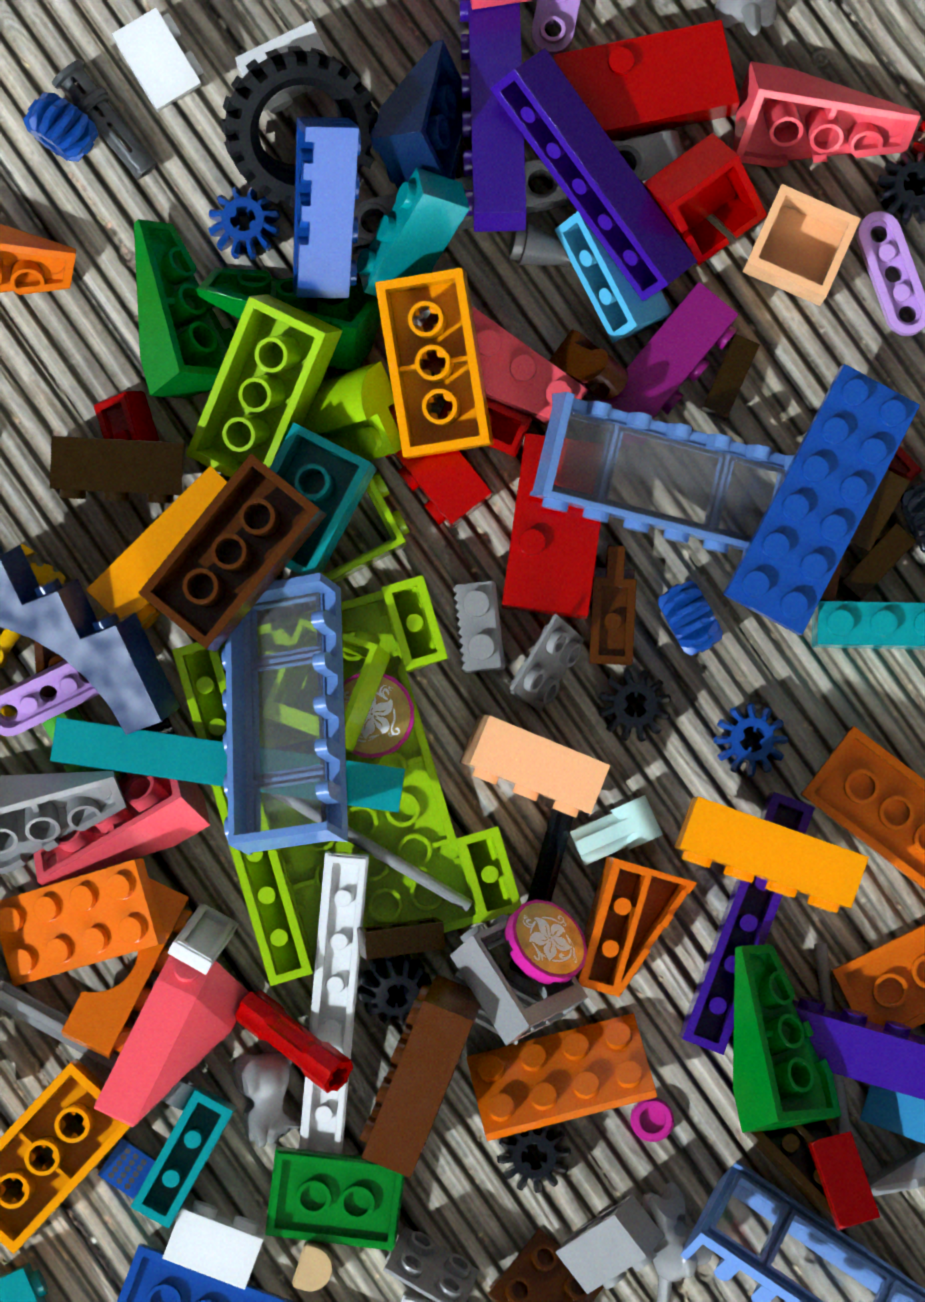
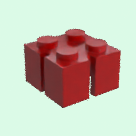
(702, 184)

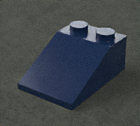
(423, 119)

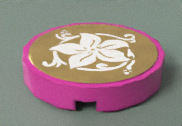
(387, 721)
(546, 942)

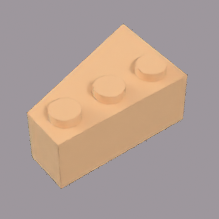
(534, 765)

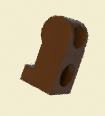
(590, 366)

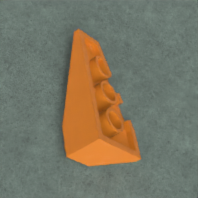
(33, 263)

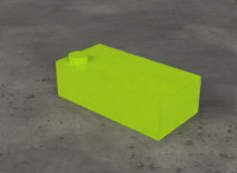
(263, 384)

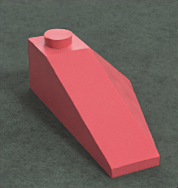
(802, 117)
(155, 818)
(171, 1036)

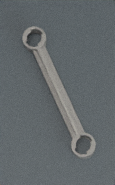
(52, 1022)

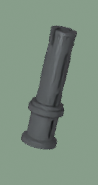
(97, 99)

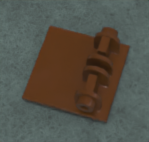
(539, 1276)

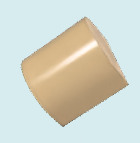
(313, 1267)

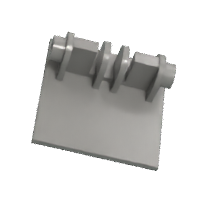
(540, 675)
(430, 1268)

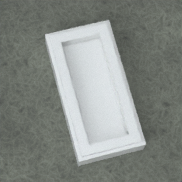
(203, 938)

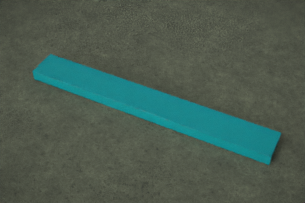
(197, 760)

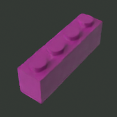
(676, 353)

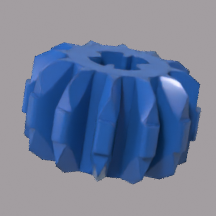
(60, 126)
(230, 217)
(690, 617)
(764, 745)

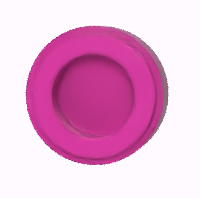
(652, 1119)

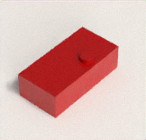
(655, 80)
(548, 551)

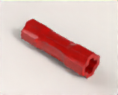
(316, 1058)

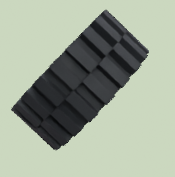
(261, 84)

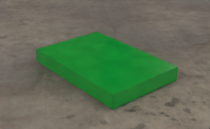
(333, 1199)

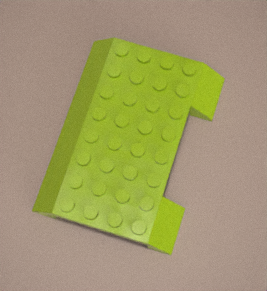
(286, 883)

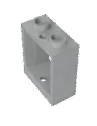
(496, 994)

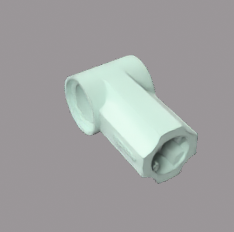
(623, 828)

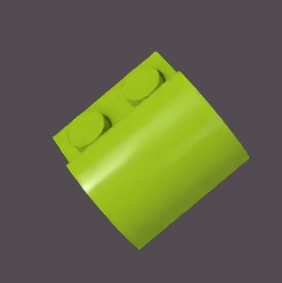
(355, 412)

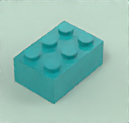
(331, 481)

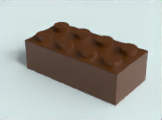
(232, 553)
(419, 1075)

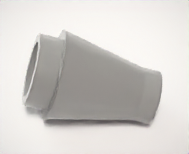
(537, 248)

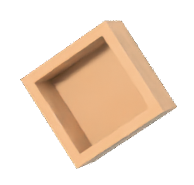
(801, 245)

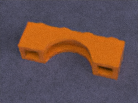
(102, 1017)

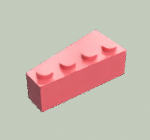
(513, 370)

